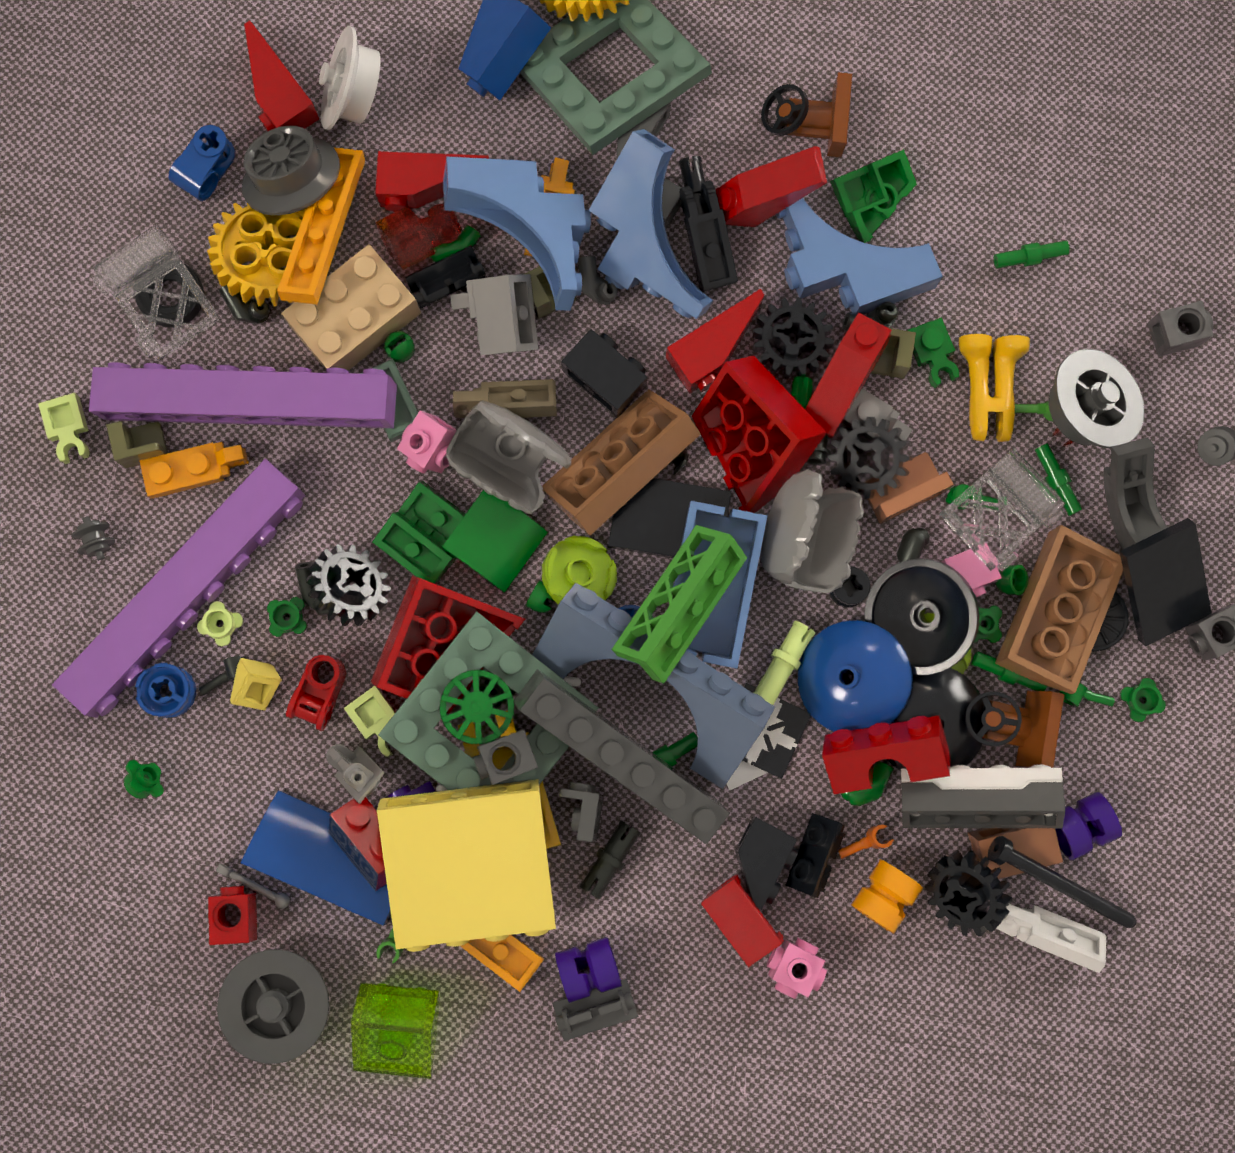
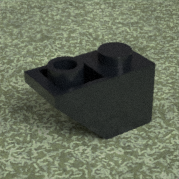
(762, 857)

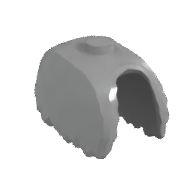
(504, 455)
(811, 534)

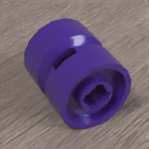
(1102, 826)
(602, 965)

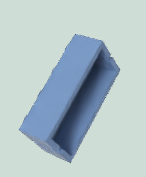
(724, 629)

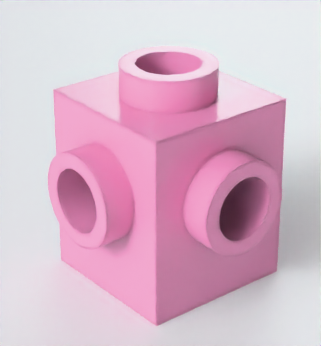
(426, 443)
(785, 957)

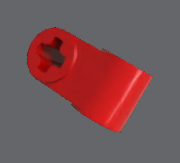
(317, 694)

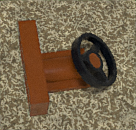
(813, 117)
(1029, 728)

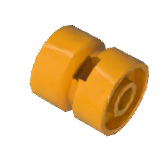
(887, 896)

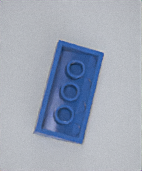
(298, 850)

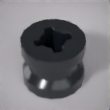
(848, 594)

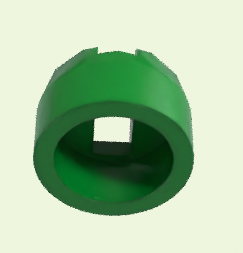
(403, 351)
(1013, 580)
(537, 599)

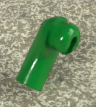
(467, 237)
(881, 776)

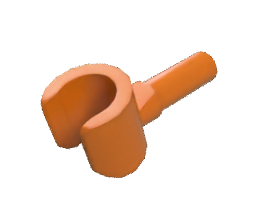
(866, 842)

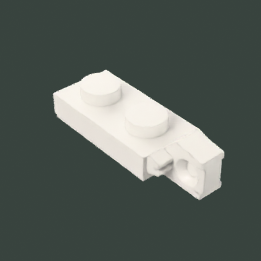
(1057, 936)

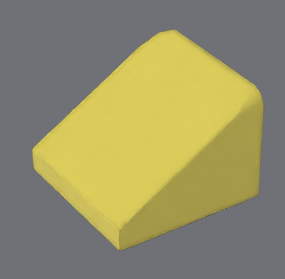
(254, 684)

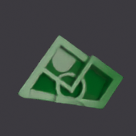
(873, 192)

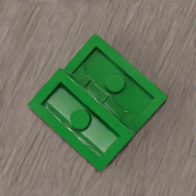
(418, 532)
(495, 540)

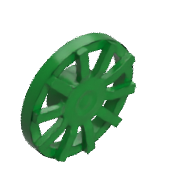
(476, 707)

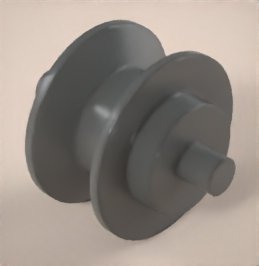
(1217, 446)
(93, 538)

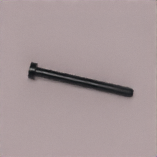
(1002, 851)

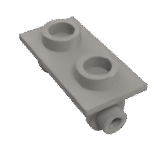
(355, 769)

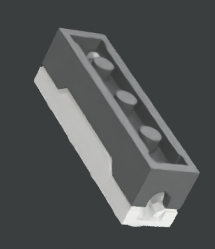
(985, 798)

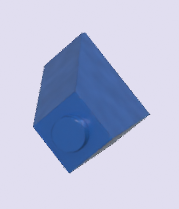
(501, 45)

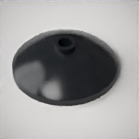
(899, 606)
(949, 696)

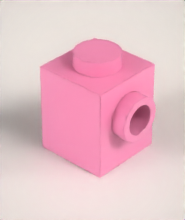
(973, 570)

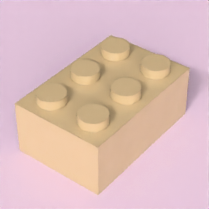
(354, 312)

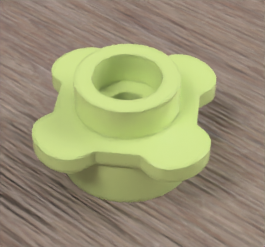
(209, 626)

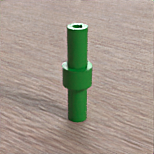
(1031, 254)
(1058, 479)
(988, 663)
(677, 749)

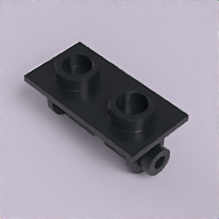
(445, 276)
(819, 843)

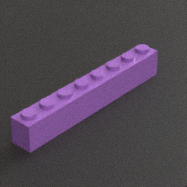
(243, 396)
(179, 591)

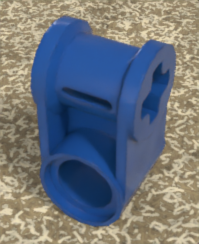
(202, 165)

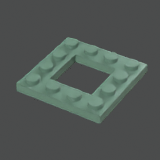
(598, 124)
(413, 724)

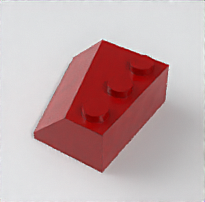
(755, 431)
(423, 631)

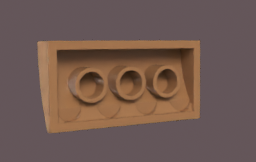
(621, 461)
(1061, 610)

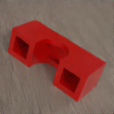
(914, 743)

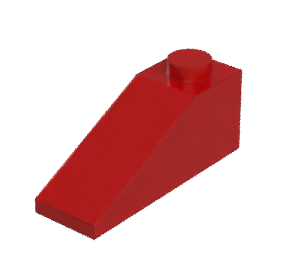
(275, 89)
(411, 178)
(771, 188)
(705, 350)
(848, 372)

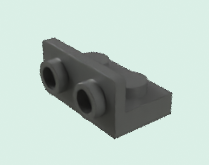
(587, 817)

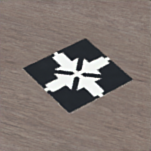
(779, 737)

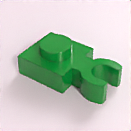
(932, 348)

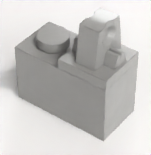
(502, 313)

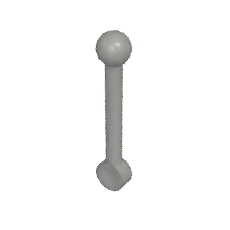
(281, 900)

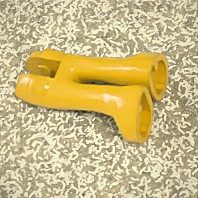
(1006, 352)

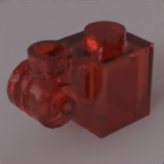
(413, 238)

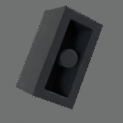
(605, 372)

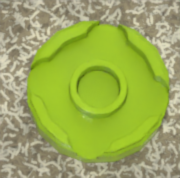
(581, 562)

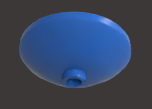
(879, 669)

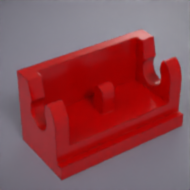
(741, 921)

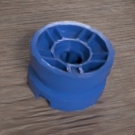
(179, 683)

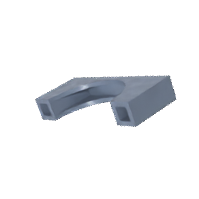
(724, 712)

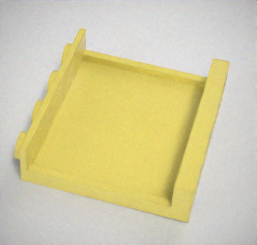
(466, 865)

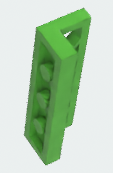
(688, 602)

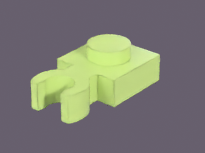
(63, 422)
(370, 715)

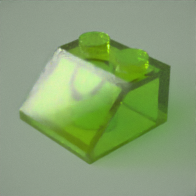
(394, 1030)

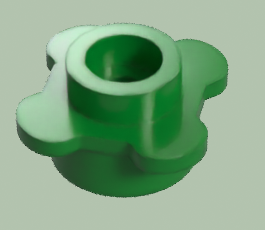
(278, 609)
(991, 631)
(1153, 704)
(143, 780)

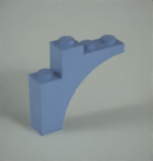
(515, 201)
(633, 206)
(864, 271)

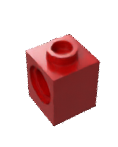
(220, 929)

